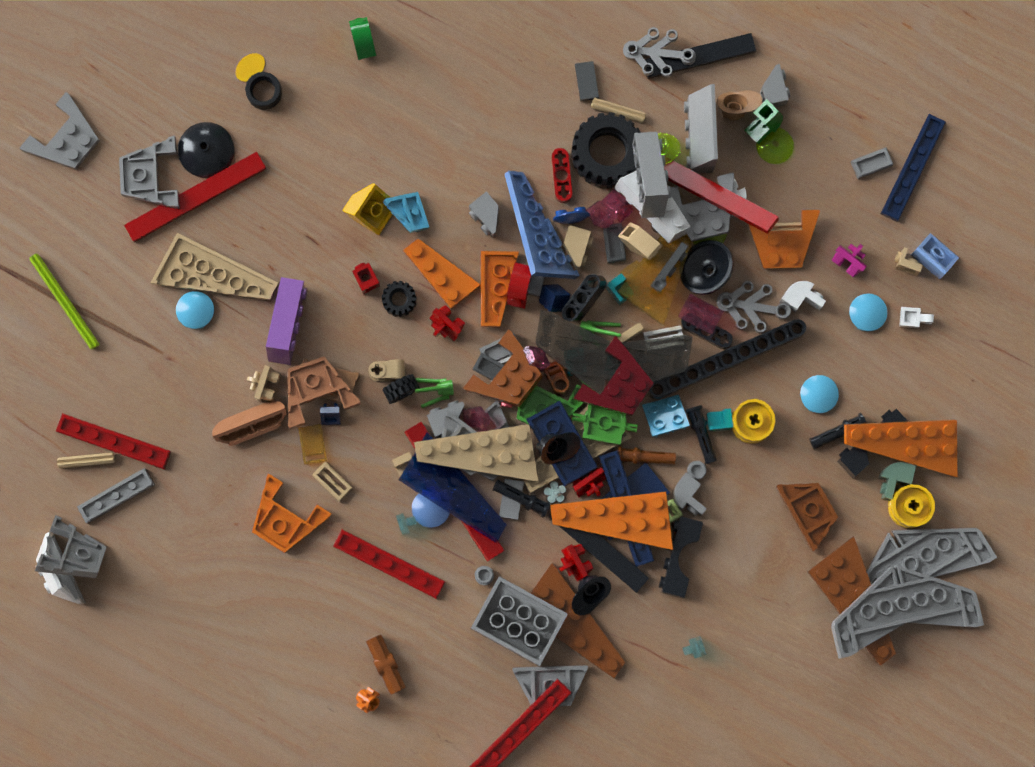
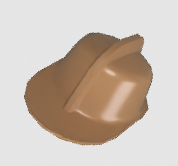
(737, 104)

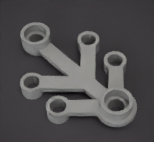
(656, 52)
(750, 306)

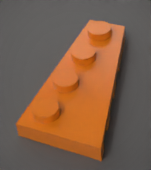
(444, 277)
(495, 279)

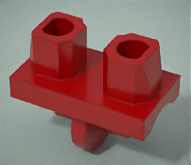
(444, 325)
(590, 484)
(573, 564)

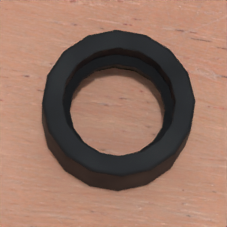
(261, 76)

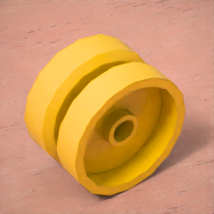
(763, 416)
(922, 504)

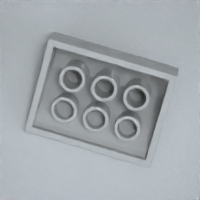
(701, 130)
(519, 621)

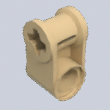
(390, 370)

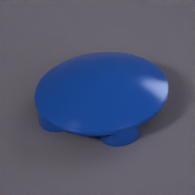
(572, 217)

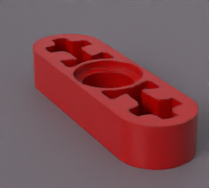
(568, 188)

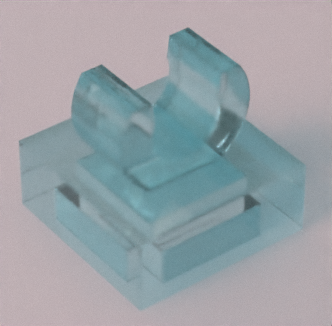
(405, 523)
(696, 647)

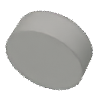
(696, 470)

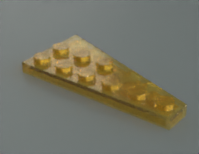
(637, 286)

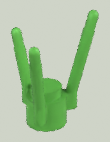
(591, 326)
(444, 388)

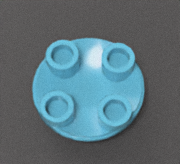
(195, 310)
(868, 312)
(819, 394)

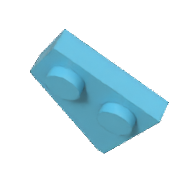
(408, 211)

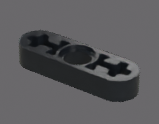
(721, 332)

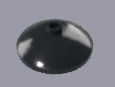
(207, 161)
(699, 263)

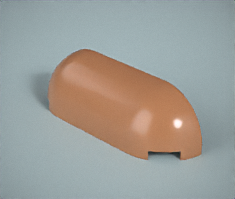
(250, 423)

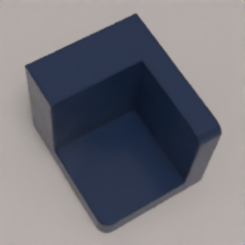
(553, 297)

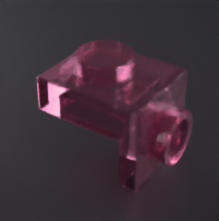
(617, 202)
(600, 215)
(536, 357)
(476, 417)

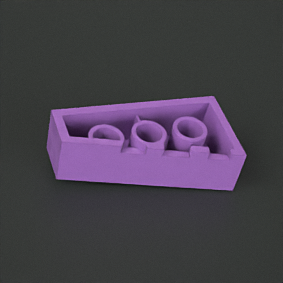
(285, 321)

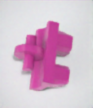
(843, 254)

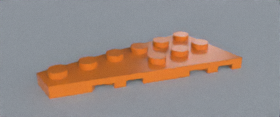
(916, 442)
(631, 518)

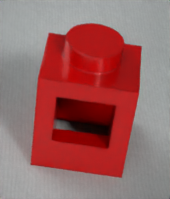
(365, 269)

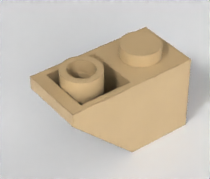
(639, 241)
(575, 245)

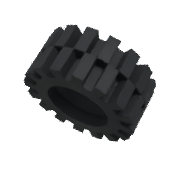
(399, 287)
(401, 388)

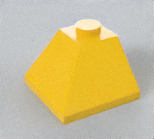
(368, 208)

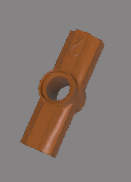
(385, 664)

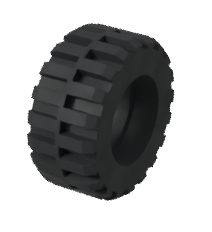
(593, 129)

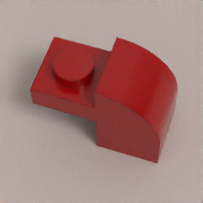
(519, 286)

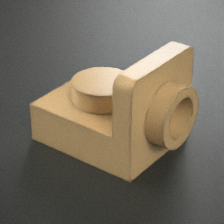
(907, 265)

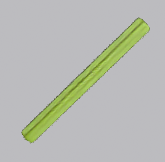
(64, 301)

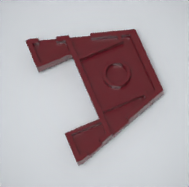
(625, 387)

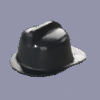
(559, 447)
(590, 594)

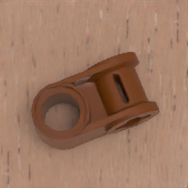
(554, 374)

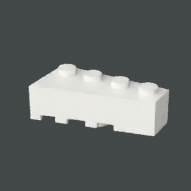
(670, 226)

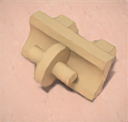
(262, 391)

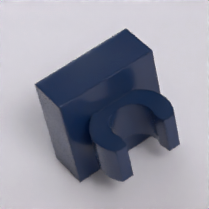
(330, 415)

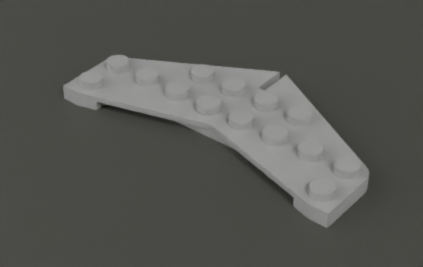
(931, 551)
(911, 600)

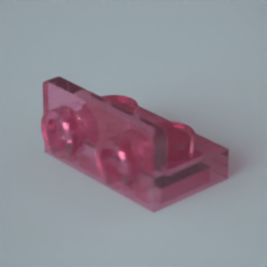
(700, 314)

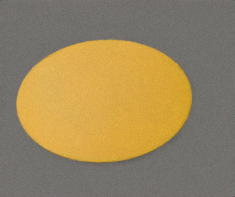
(249, 66)

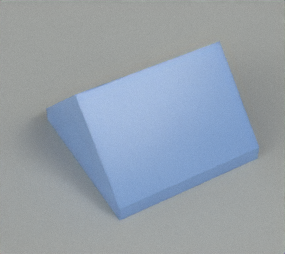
(935, 256)

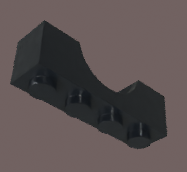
(856, 459)
(675, 582)

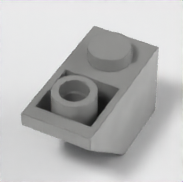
(774, 88)
(486, 212)
(437, 416)

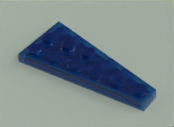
(453, 493)

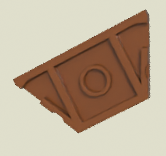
(809, 509)

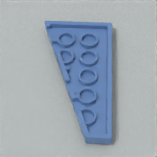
(537, 233)

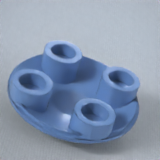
(428, 513)

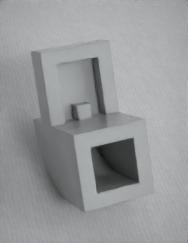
(683, 495)

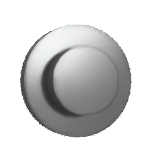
(484, 575)

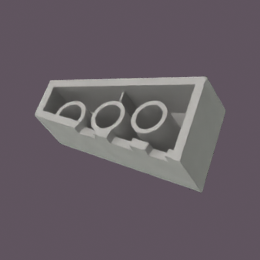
(651, 174)

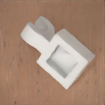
(912, 318)

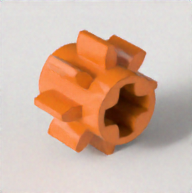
(367, 700)

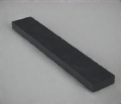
(708, 54)
(609, 557)

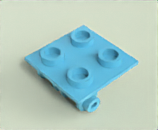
(665, 416)

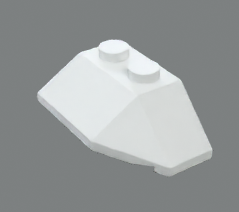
(58, 584)

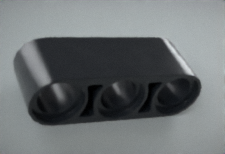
(592, 294)

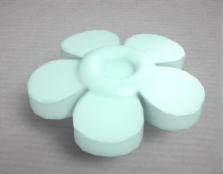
(554, 493)

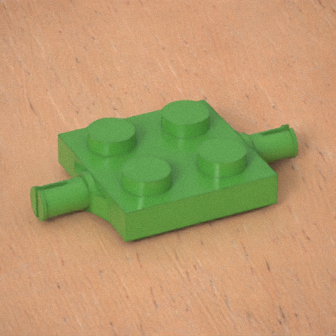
(604, 425)

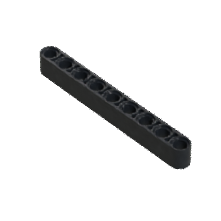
(734, 353)

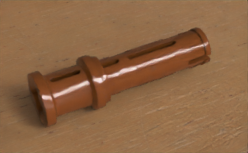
(636, 455)

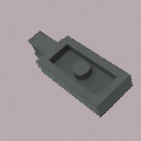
(668, 270)

